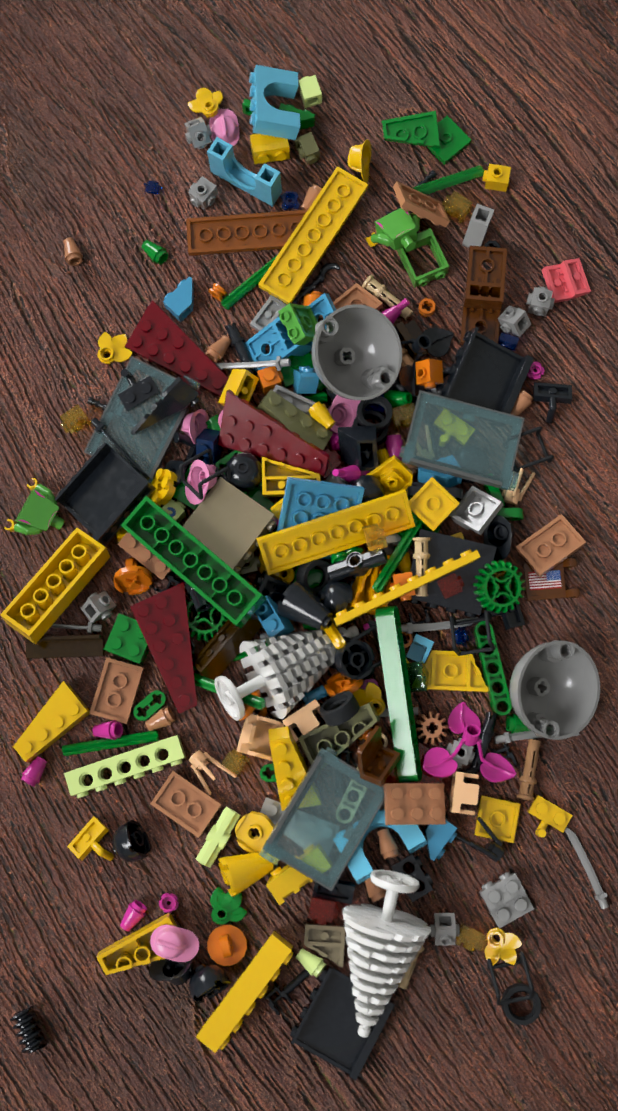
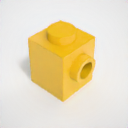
(496, 177)

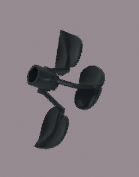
(437, 344)

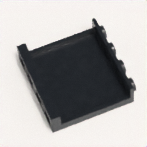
(486, 373)
(104, 493)
(442, 548)
(331, 1025)

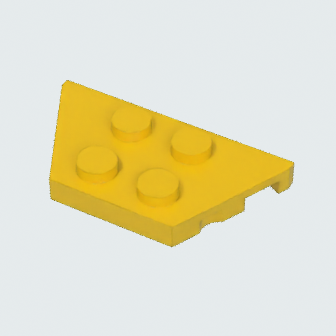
(453, 672)

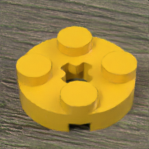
(163, 483)
(244, 834)

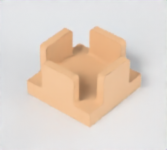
(304, 719)
(255, 736)
(463, 793)

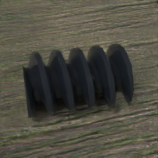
(28, 1030)

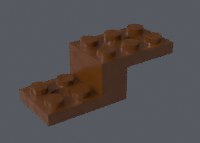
(484, 291)

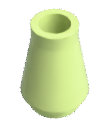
(311, 962)

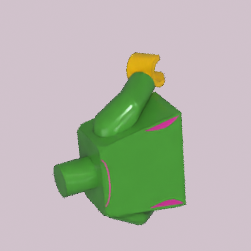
(396, 230)
(37, 512)

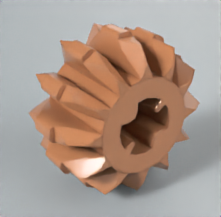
(436, 733)

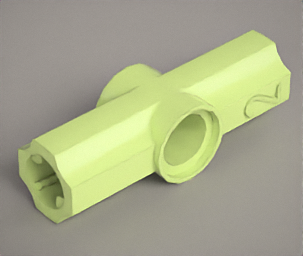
(218, 837)

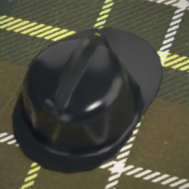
(499, 534)
(171, 971)

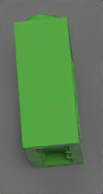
(424, 238)

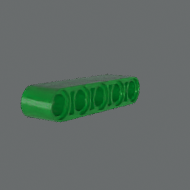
(498, 677)

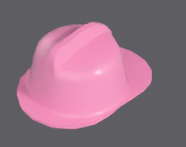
(225, 126)
(343, 412)
(194, 424)
(199, 472)
(174, 943)

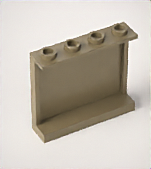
(230, 524)

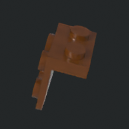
(374, 759)

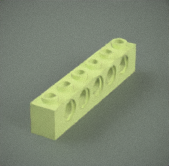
(76, 777)

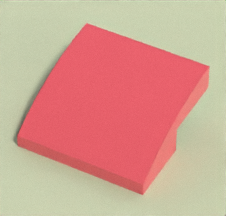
(566, 280)

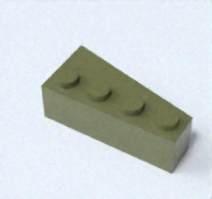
(295, 419)
(339, 736)

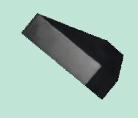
(177, 398)

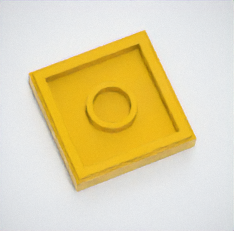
(432, 504)
(499, 816)

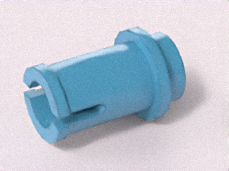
(317, 694)

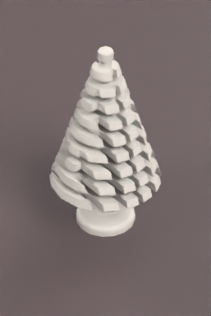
(297, 667)
(381, 946)

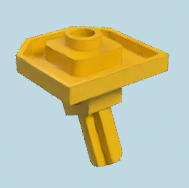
(392, 473)

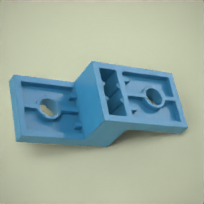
(277, 335)

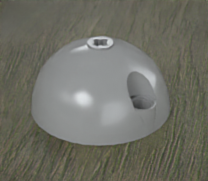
(368, 347)
(555, 689)

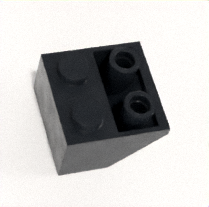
(359, 446)

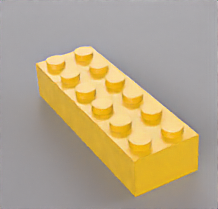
(55, 585)
(242, 995)

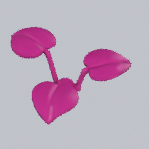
(463, 720)

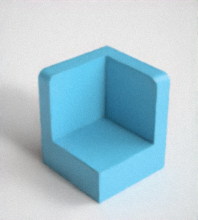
(419, 649)

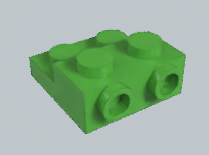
(299, 323)

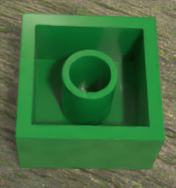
(127, 640)

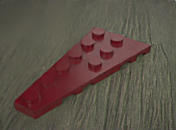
(169, 347)
(263, 436)
(166, 632)

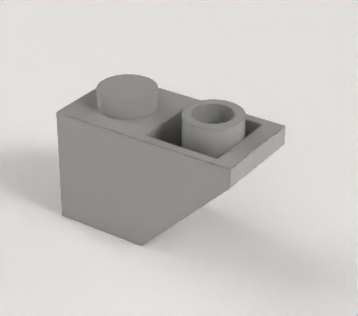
(478, 226)

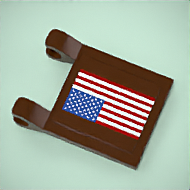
(550, 584)

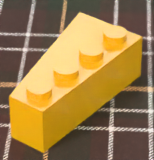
(52, 722)
(287, 763)
(133, 949)

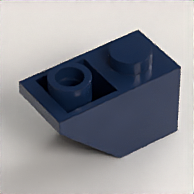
(208, 440)

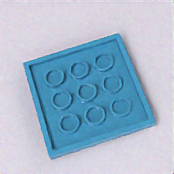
(313, 499)

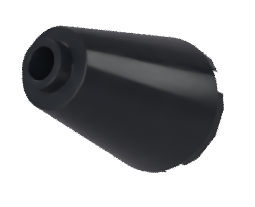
(304, 607)

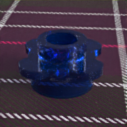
(152, 187)
(290, 196)
(461, 636)

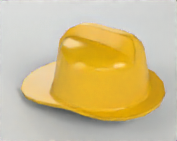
(359, 159)

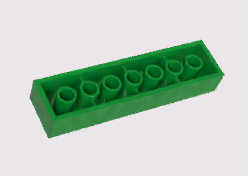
(193, 562)

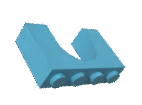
(266, 118)
(264, 185)
(410, 835)

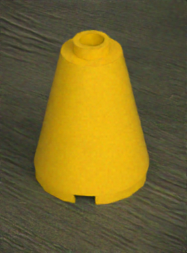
(243, 871)

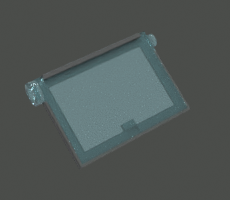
(463, 440)
(150, 446)
(324, 820)

